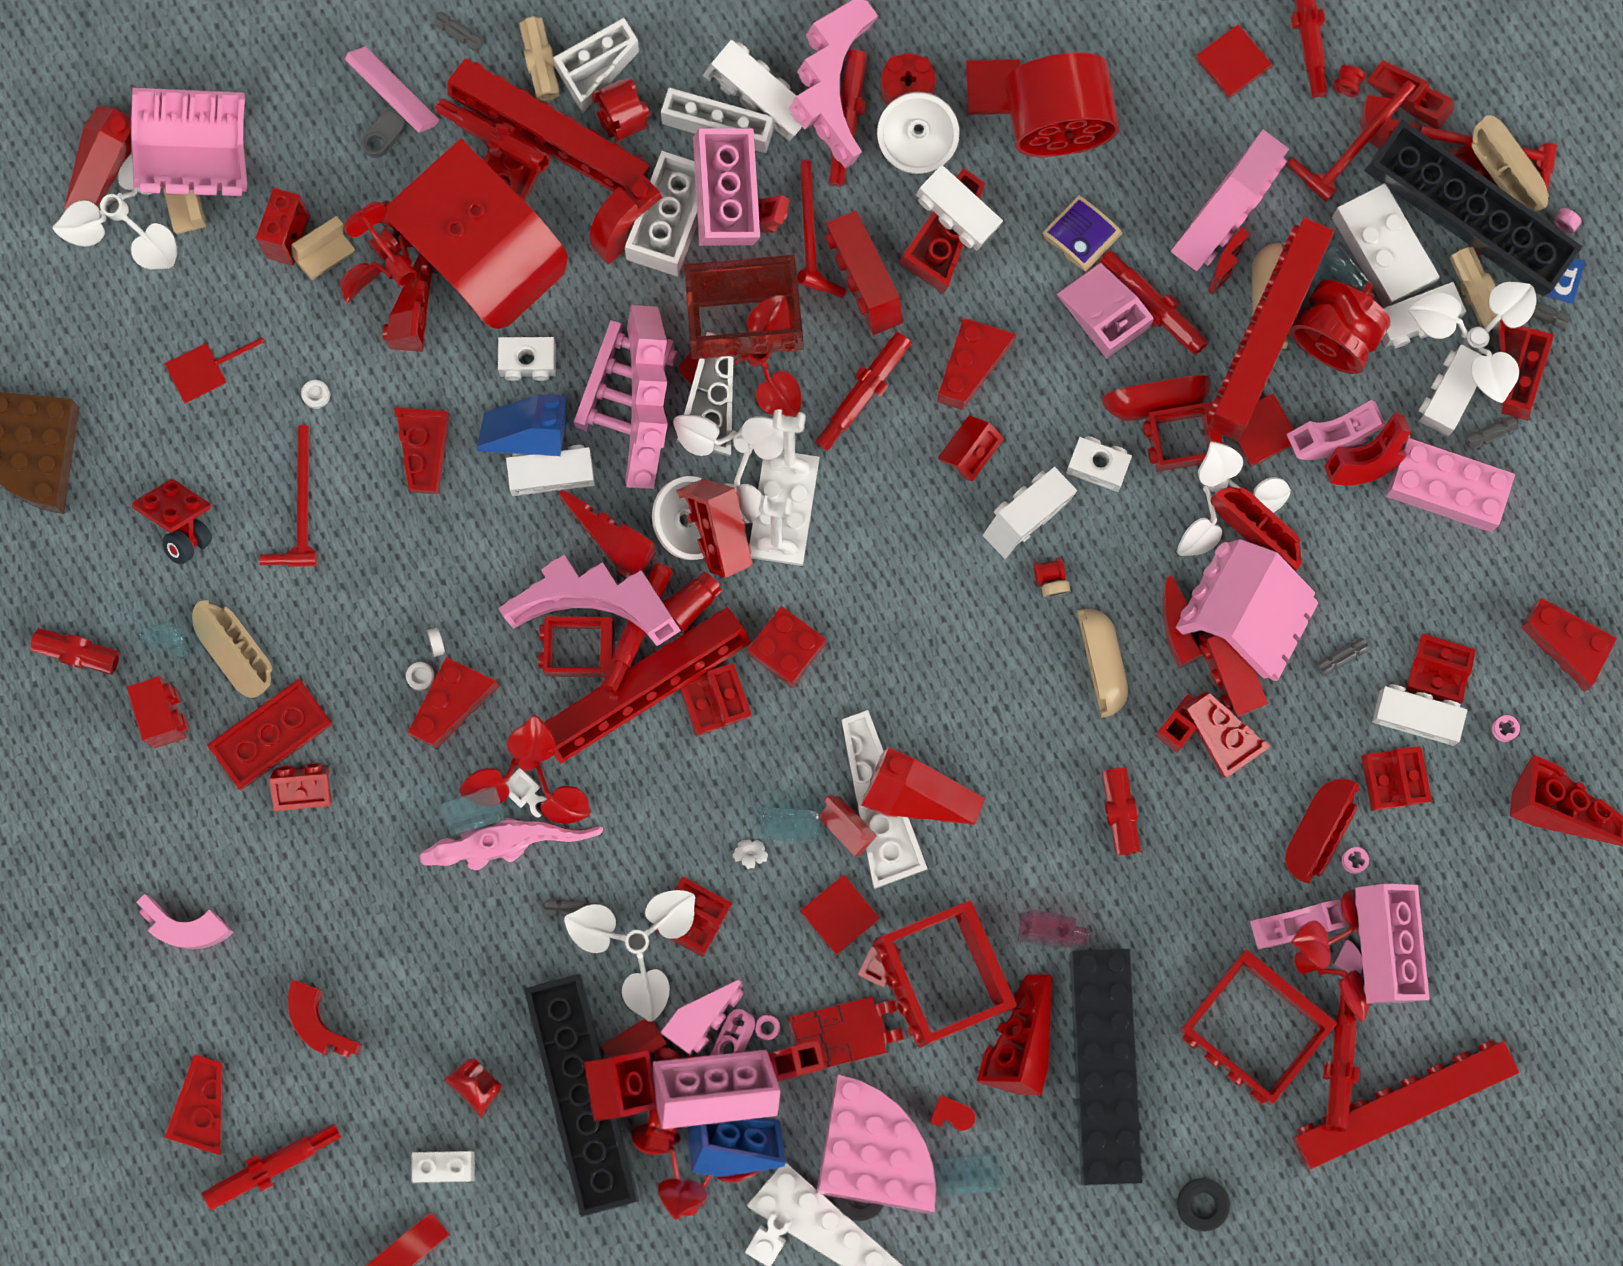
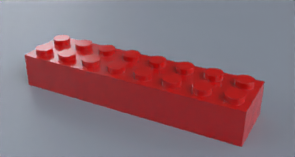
(1272, 324)

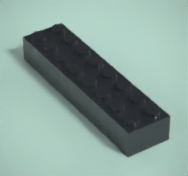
(1473, 208)
(1105, 1067)
(591, 1148)

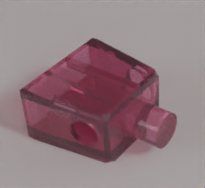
(1040, 929)

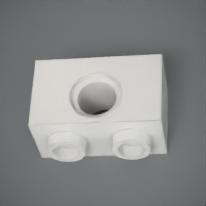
(514, 348)
(1084, 468)
(443, 1166)

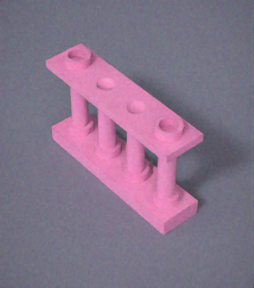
(597, 389)

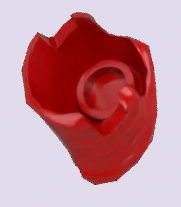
(474, 1085)

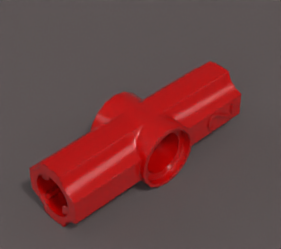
(74, 651)
(1121, 811)

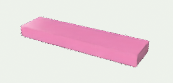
(392, 89)

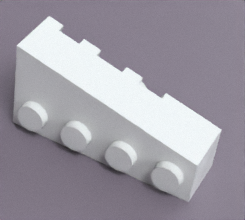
(755, 86)
(713, 395)

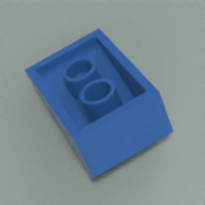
(526, 426)
(736, 1147)

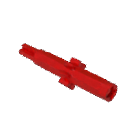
(1309, 21)
(851, 105)
(499, 138)
(1161, 308)
(869, 383)
(633, 635)
(1341, 1070)
(262, 1170)

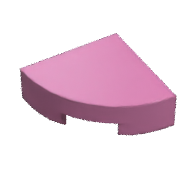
(1348, 958)

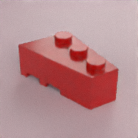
(1232, 674)

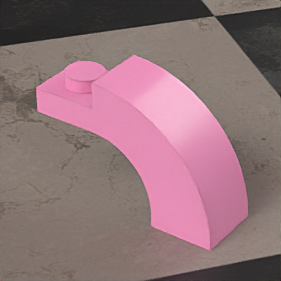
(1321, 439)
(1283, 927)
(188, 935)

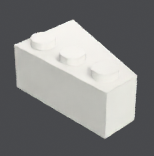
(596, 61)
(1028, 510)

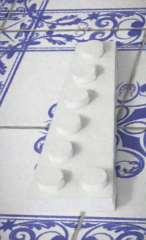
(895, 849)
(817, 1221)

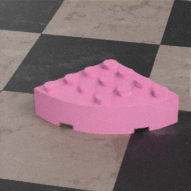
(1232, 201)
(874, 1151)

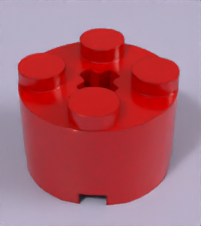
(906, 69)
(620, 109)

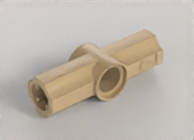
(539, 59)
(1474, 284)

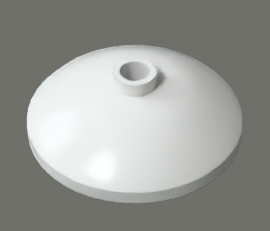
(912, 149)
(666, 513)

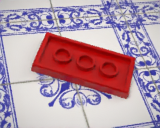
(269, 734)

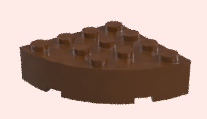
(37, 448)

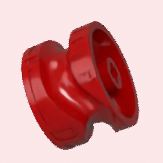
(1340, 326)

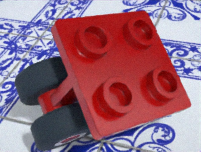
(175, 510)

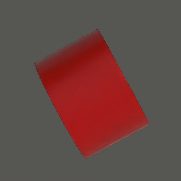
(1061, 104)

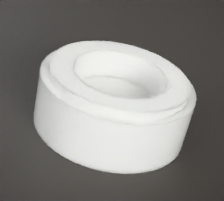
(315, 394)
(435, 642)
(420, 676)

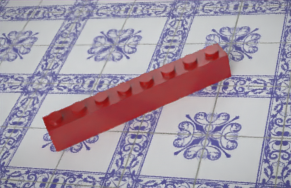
(545, 127)
(647, 683)
(1408, 1103)

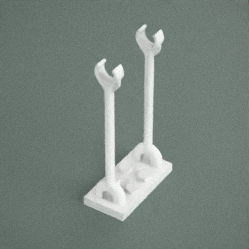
(786, 499)

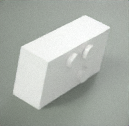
(666, 229)
(1385, 246)

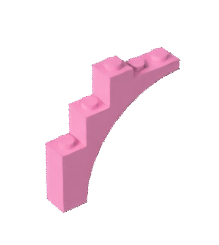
(821, 73)
(648, 393)
(595, 589)

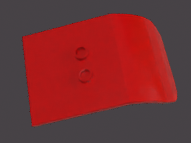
(479, 235)

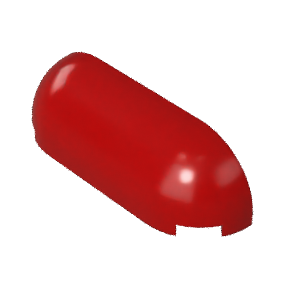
(1137, 401)
(1257, 523)
(1321, 829)

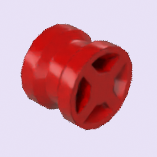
(1349, 80)
(389, 241)

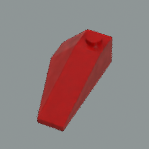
(100, 154)
(409, 313)
(621, 545)
(916, 791)
(1556, 803)
(1022, 1050)

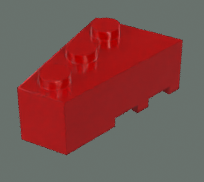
(1530, 351)
(971, 361)
(720, 526)
(1569, 641)
(449, 702)

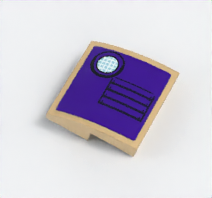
(1082, 233)

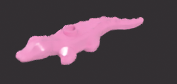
(504, 840)

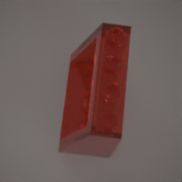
(742, 283)

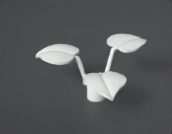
(83, 226)
(1511, 302)
(757, 433)
(1215, 472)
(669, 912)

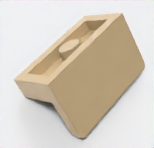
(185, 212)
(322, 248)

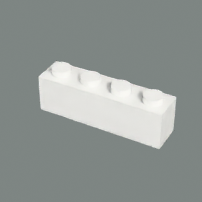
(696, 112)

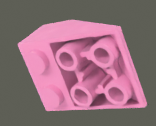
(1106, 309)
(696, 1019)

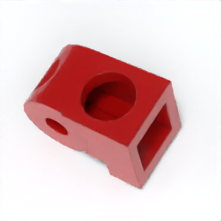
(957, 1114)

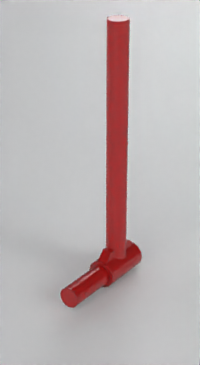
(1543, 156)
(1323, 184)
(810, 276)
(302, 554)

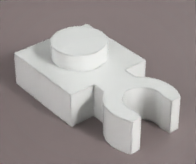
(523, 791)
(767, 1242)

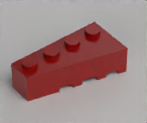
(936, 248)
(864, 272)

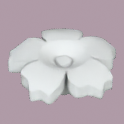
(750, 852)

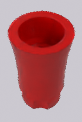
(692, 600)

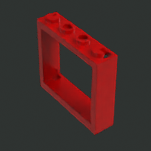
(983, 958)
(1289, 994)

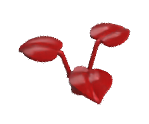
(397, 265)
(782, 389)
(529, 746)
(1315, 955)
(676, 1195)

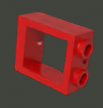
(282, 218)
(1175, 414)
(546, 634)

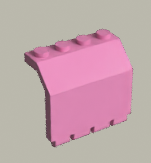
(188, 141)
(1253, 604)

